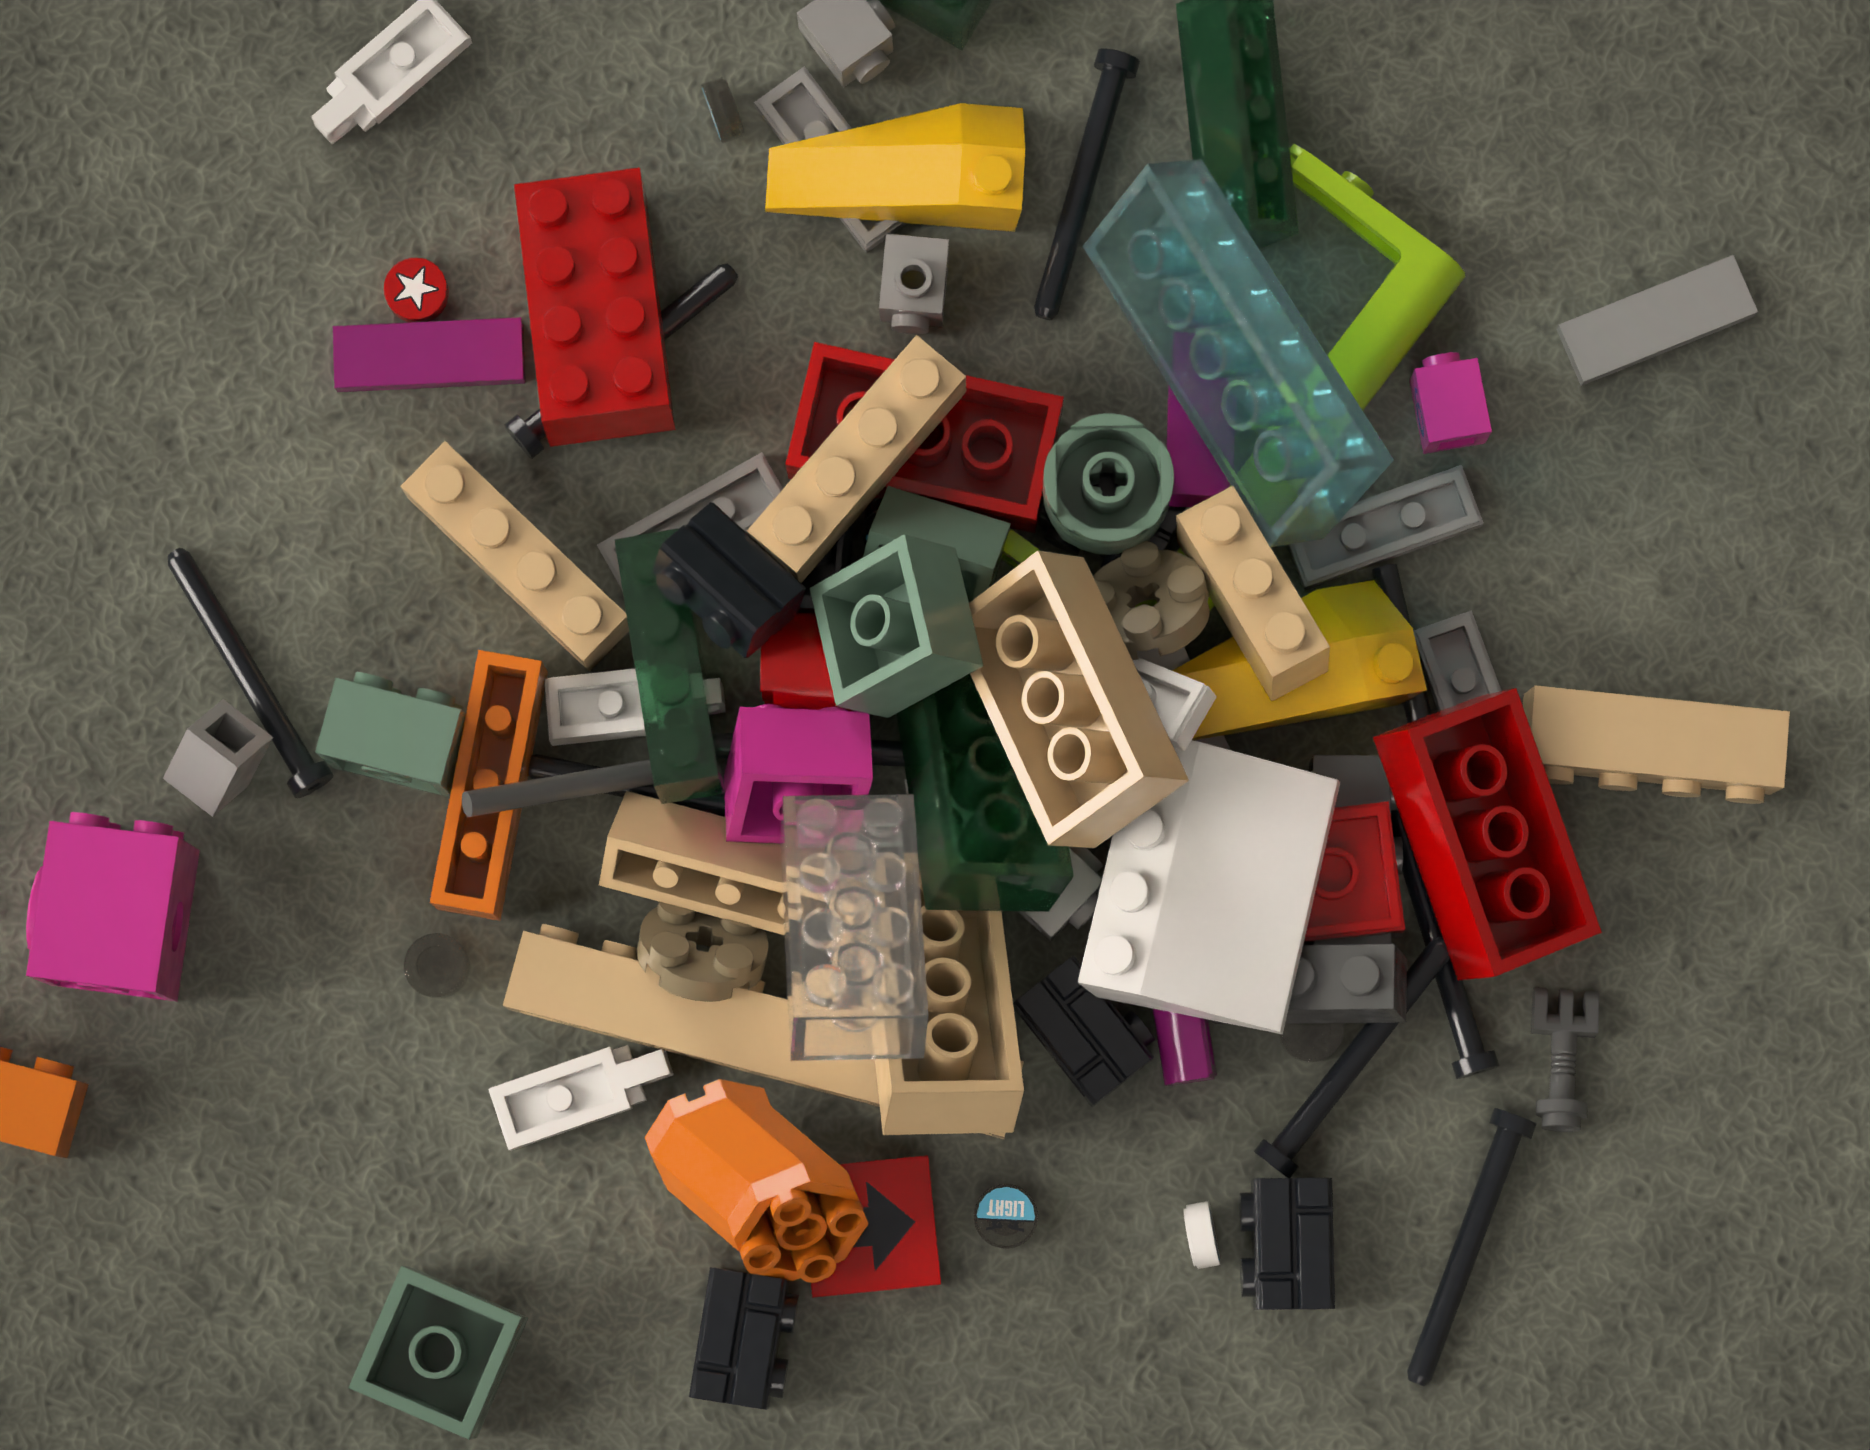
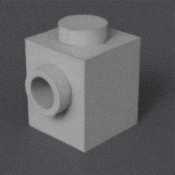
(849, 36)
(913, 283)
(217, 757)
(1077, 900)

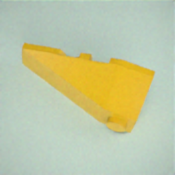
(923, 168)
(1369, 668)

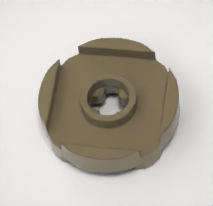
(1161, 576)
(669, 948)

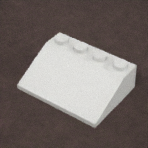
(1213, 892)

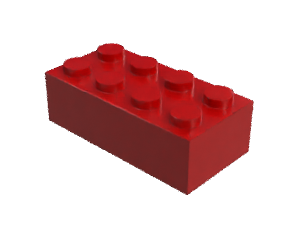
(594, 307)
(978, 458)
(1487, 835)

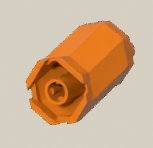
(757, 1181)

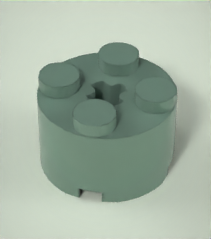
(1135, 459)

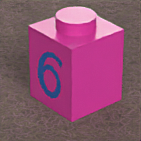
(1449, 403)

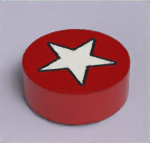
(416, 290)

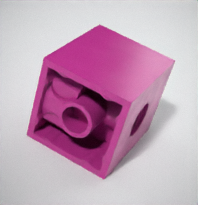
(111, 907)

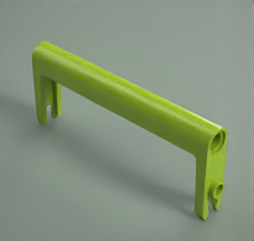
(1393, 316)

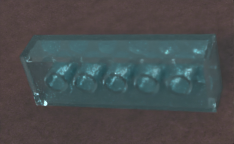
(1236, 352)

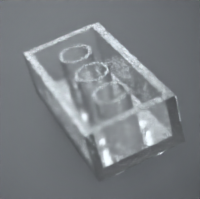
(853, 928)

